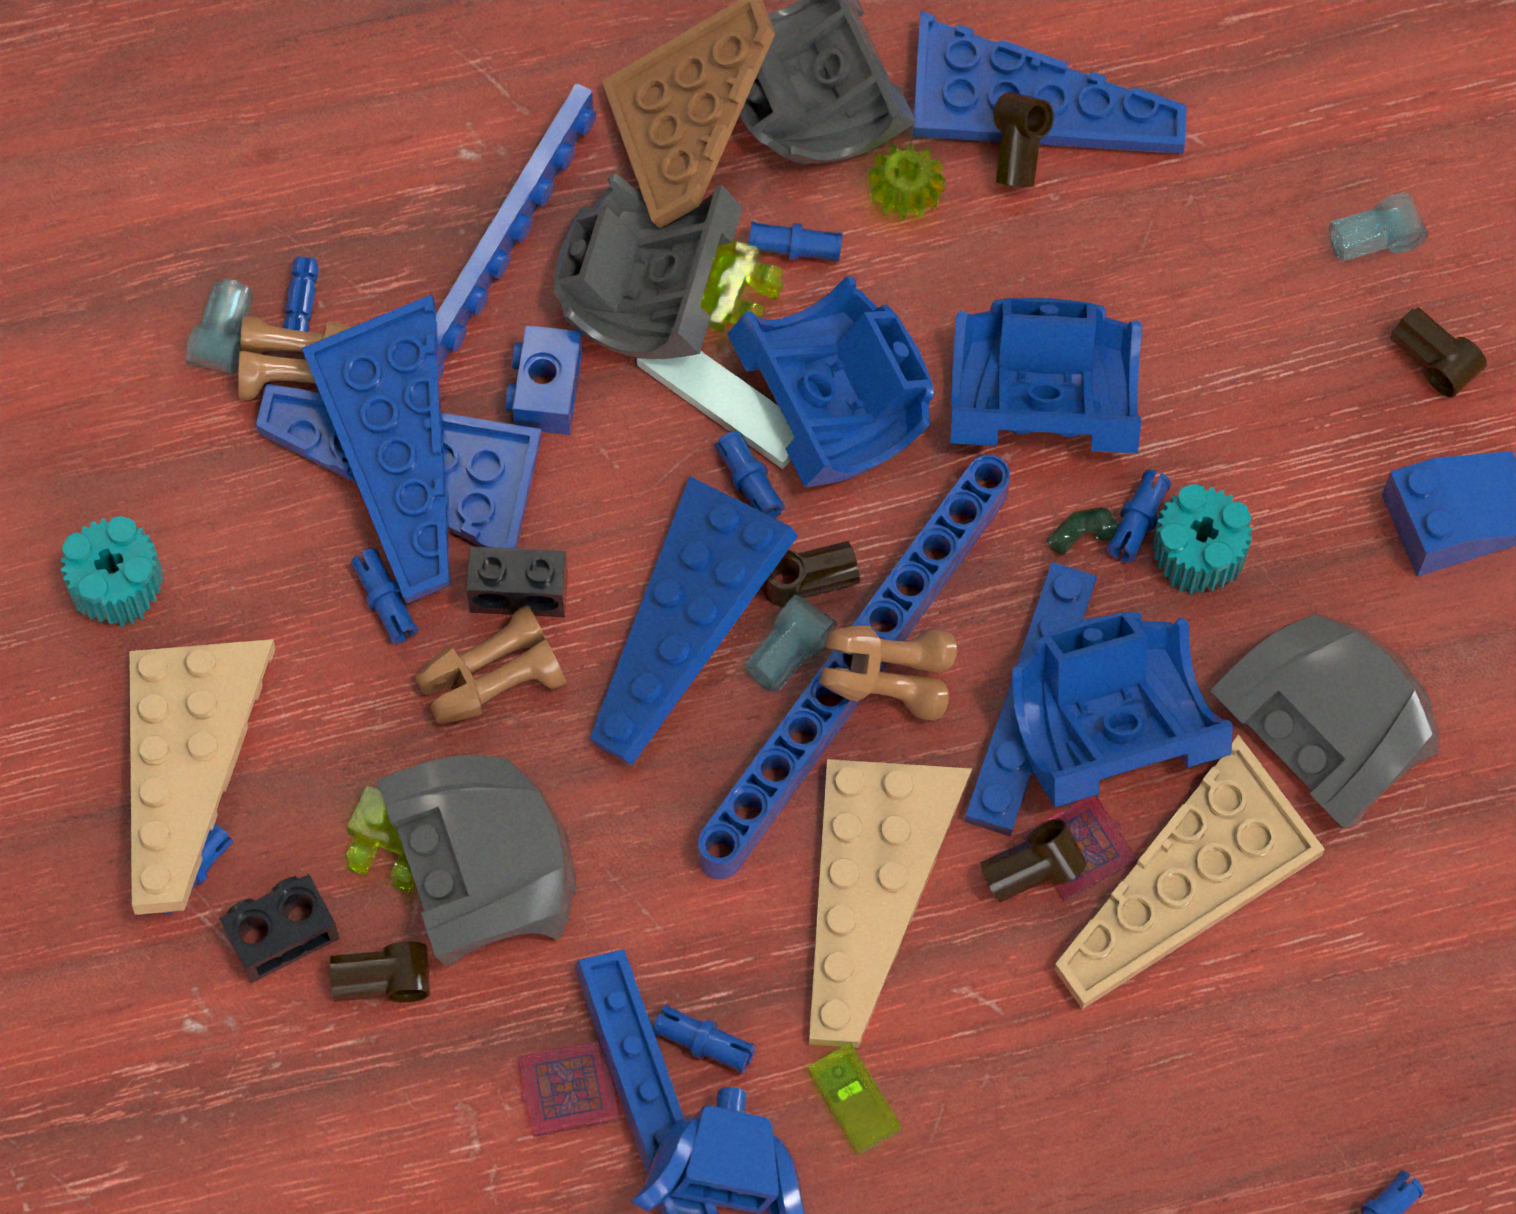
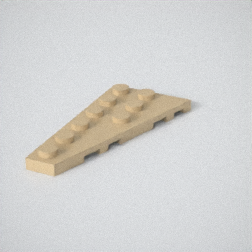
(184, 744)
(875, 861)
(1206, 863)

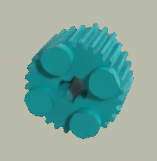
(1204, 517)
(108, 549)

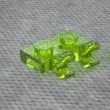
(731, 271)
(374, 830)

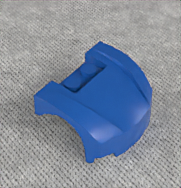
(1046, 371)
(842, 381)
(1110, 702)

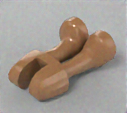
(259, 369)
(928, 652)
(453, 668)

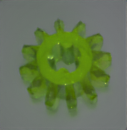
(906, 181)

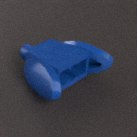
(724, 1161)

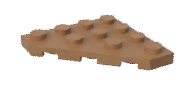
(684, 104)

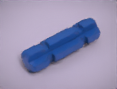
(301, 293)

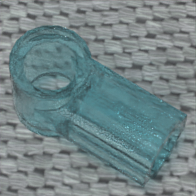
(1391, 225)
(217, 340)
(796, 634)

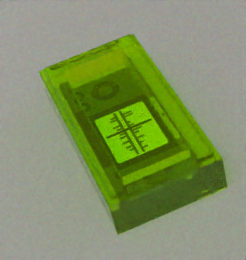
(854, 1099)

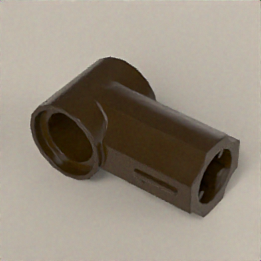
(1022, 124)
(1447, 361)
(814, 572)
(1045, 856)
(394, 973)

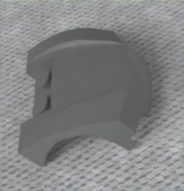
(823, 86)
(639, 283)
(1334, 711)
(480, 852)

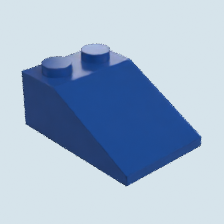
(1453, 508)

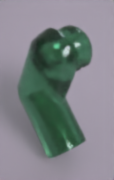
(1082, 522)

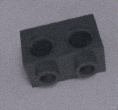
(512, 578)
(286, 938)

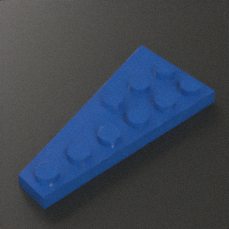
(966, 75)
(387, 416)
(485, 461)
(698, 590)

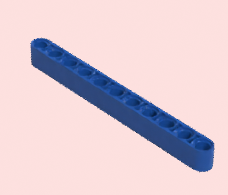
(824, 721)

